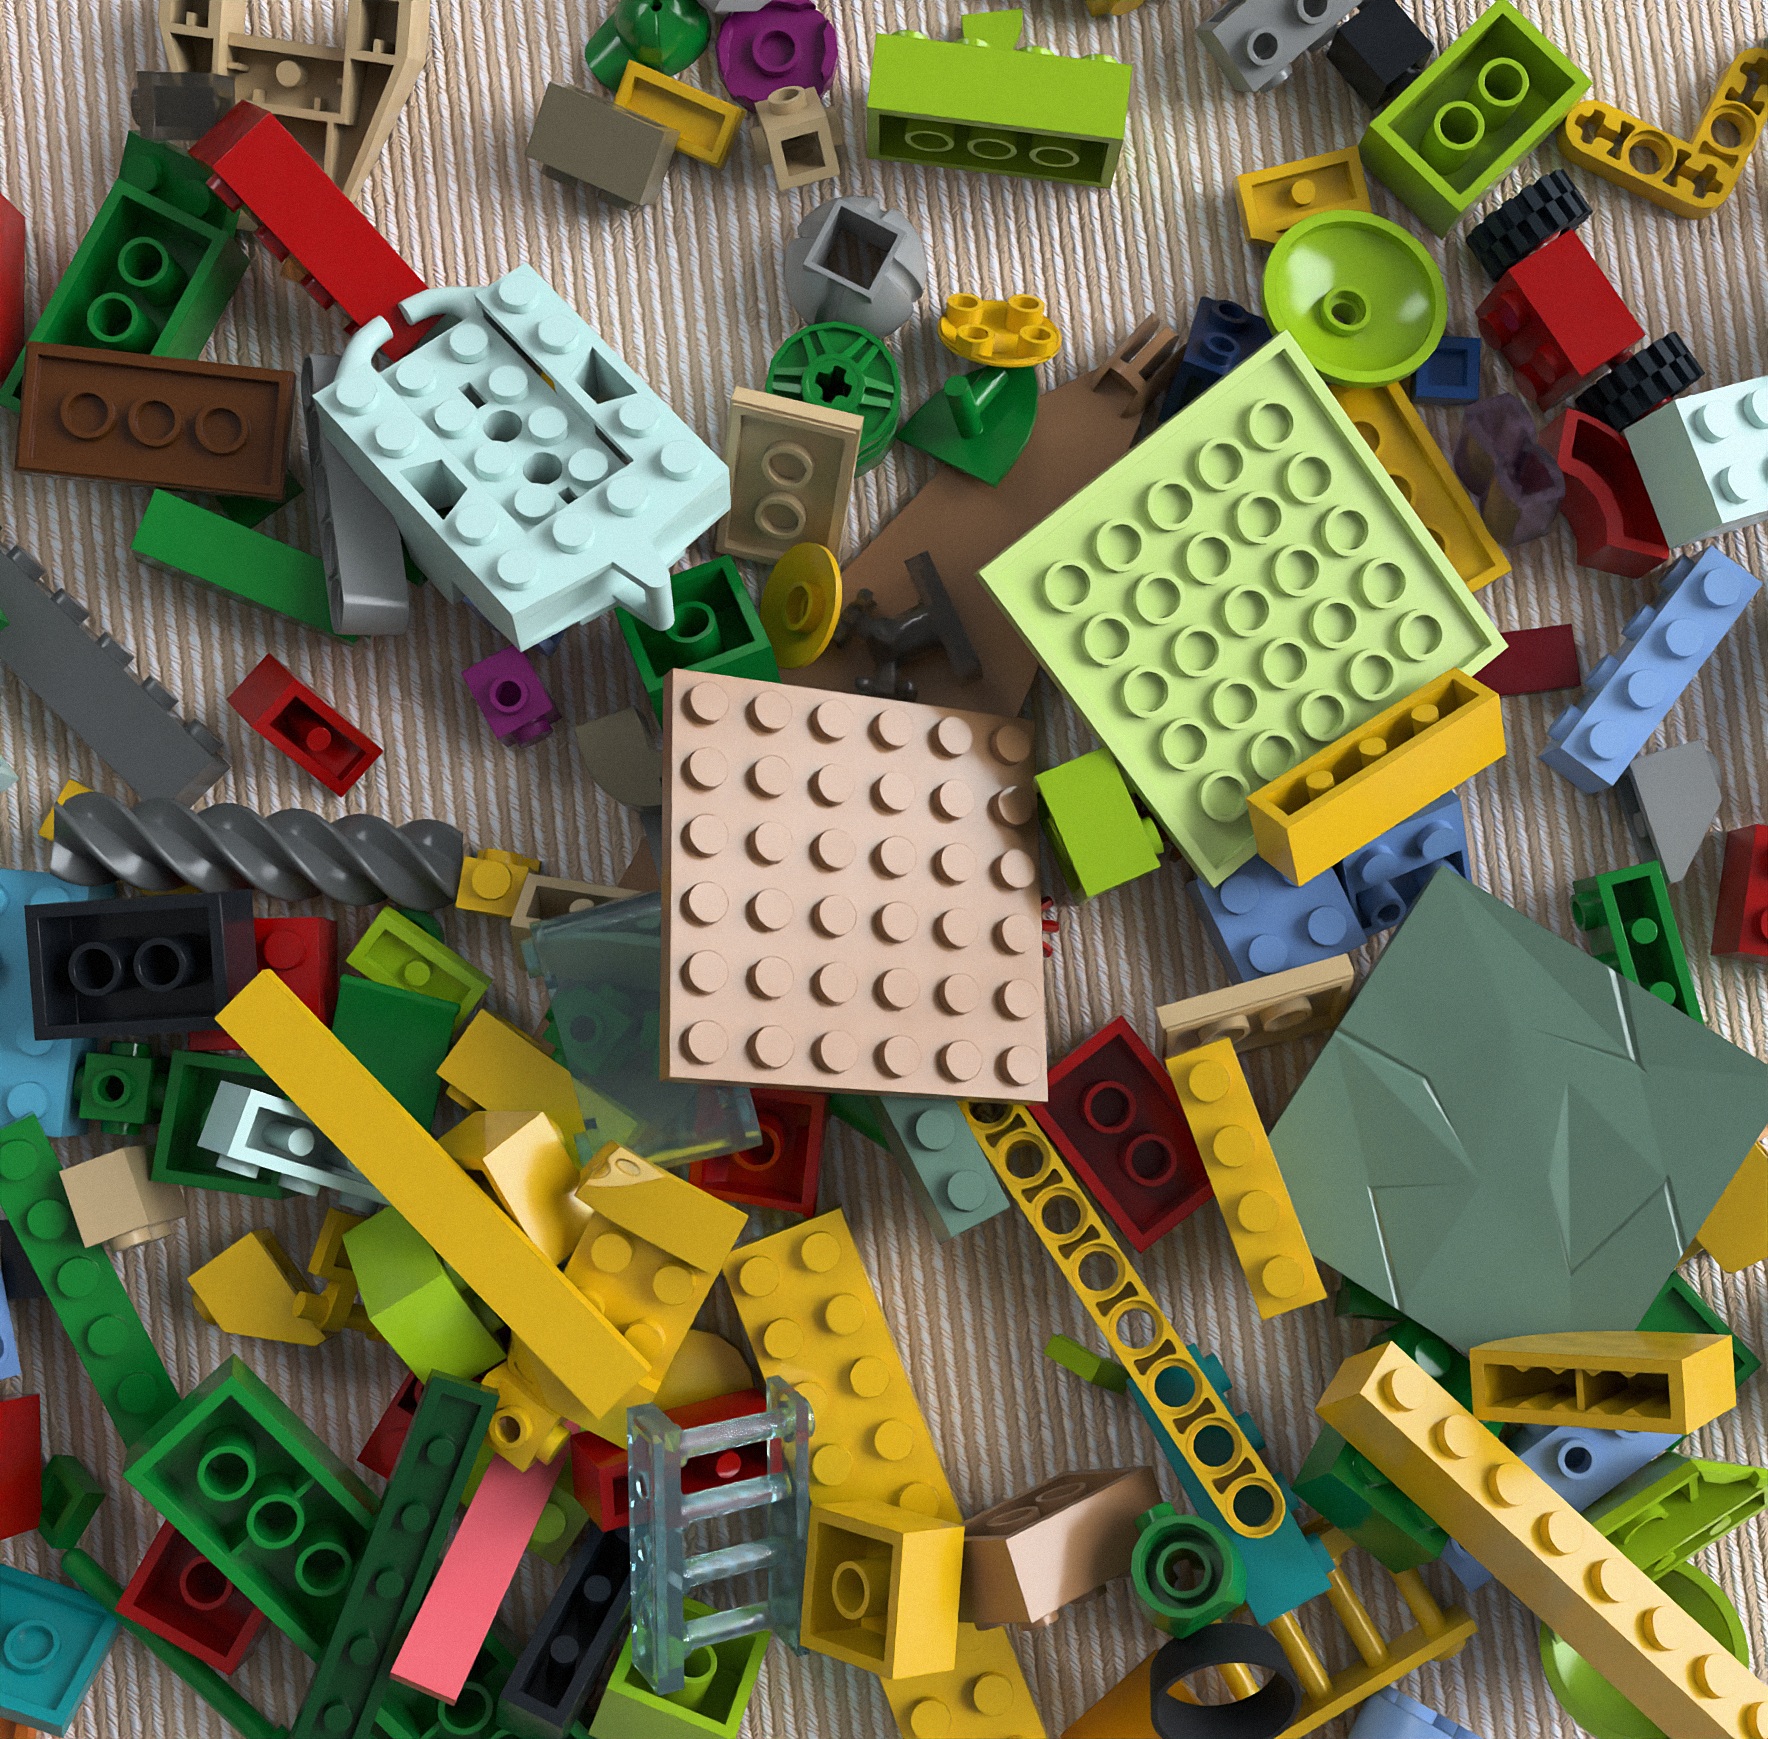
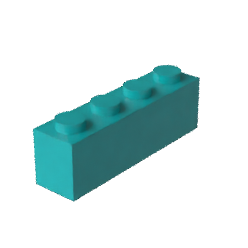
(1280, 1567)

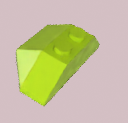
(1676, 1510)

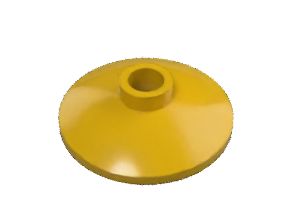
(801, 604)

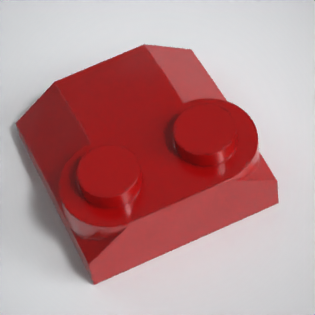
(788, 1164)

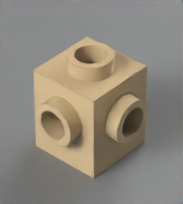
(796, 137)

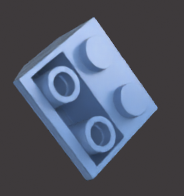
(1393, 867)

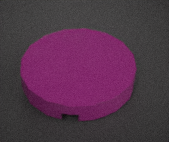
(776, 49)

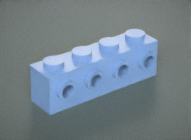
(1649, 670)
(1576, 1465)

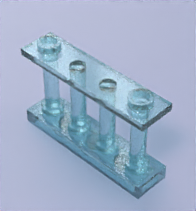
(662, 1513)

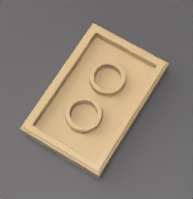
(786, 475)
(1258, 1010)

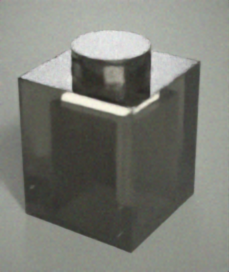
(180, 104)

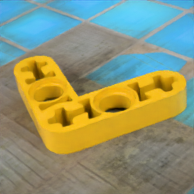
(1698, 157)

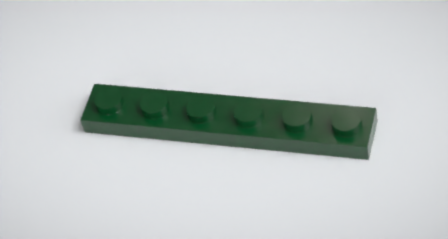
(396, 1559)

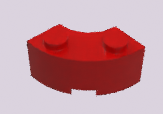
(1604, 497)

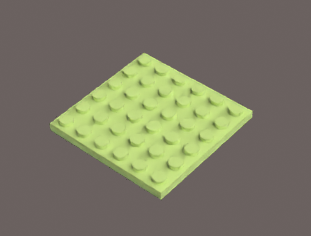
(1237, 599)

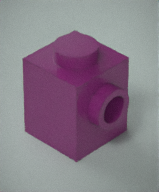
(513, 697)

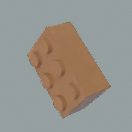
(1052, 1546)

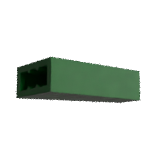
(235, 563)

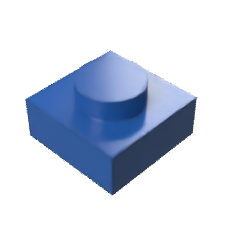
(1449, 374)

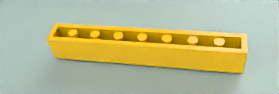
(1542, 1549)

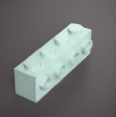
(274, 1133)

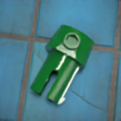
(1207, 1548)

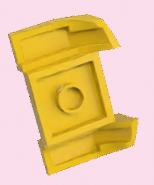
(643, 1267)

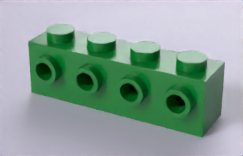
(1636, 932)

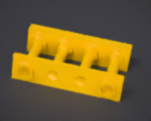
(1435, 1638)

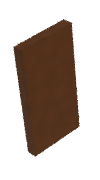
(155, 422)

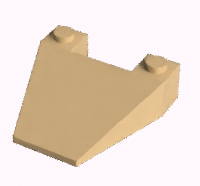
(325, 96)

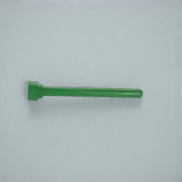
(187, 1667)

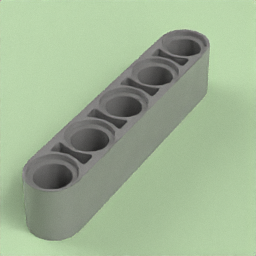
(355, 529)

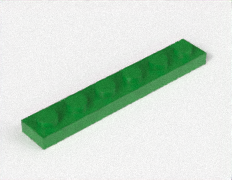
(81, 1284)

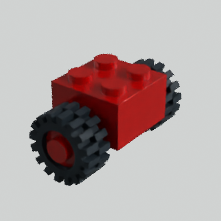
(1563, 317)

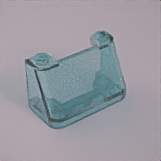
(606, 1006)

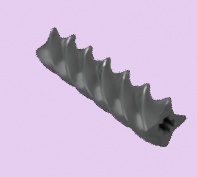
(234, 848)

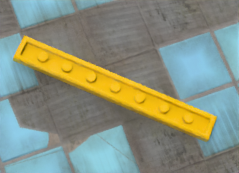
(433, 1193)

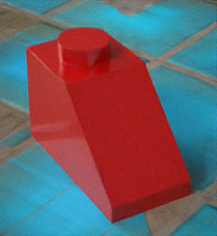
(304, 725)

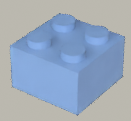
(1272, 925)

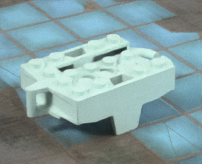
(513, 546)

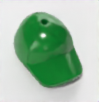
(659, 39)

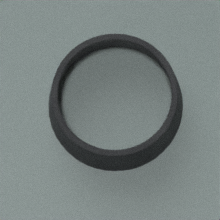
(1254, 1717)

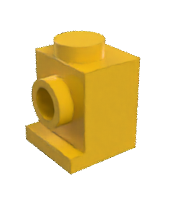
(494, 882)
(521, 1424)

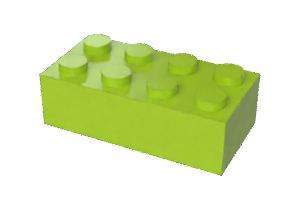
(996, 109)

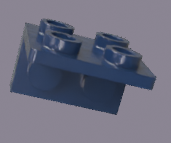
(1217, 342)

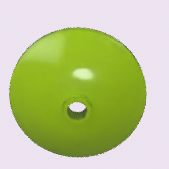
(1370, 277)
(1595, 1702)

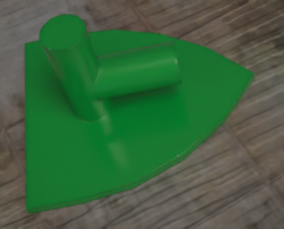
(978, 421)

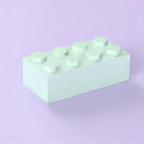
(1706, 461)

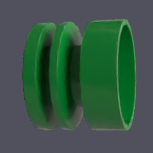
(847, 357)

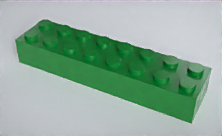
(288, 1531)

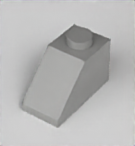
(1670, 804)

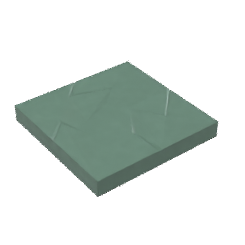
(1511, 1128)

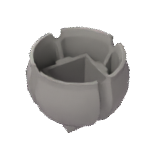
(827, 297)

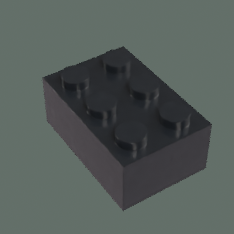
(138, 963)

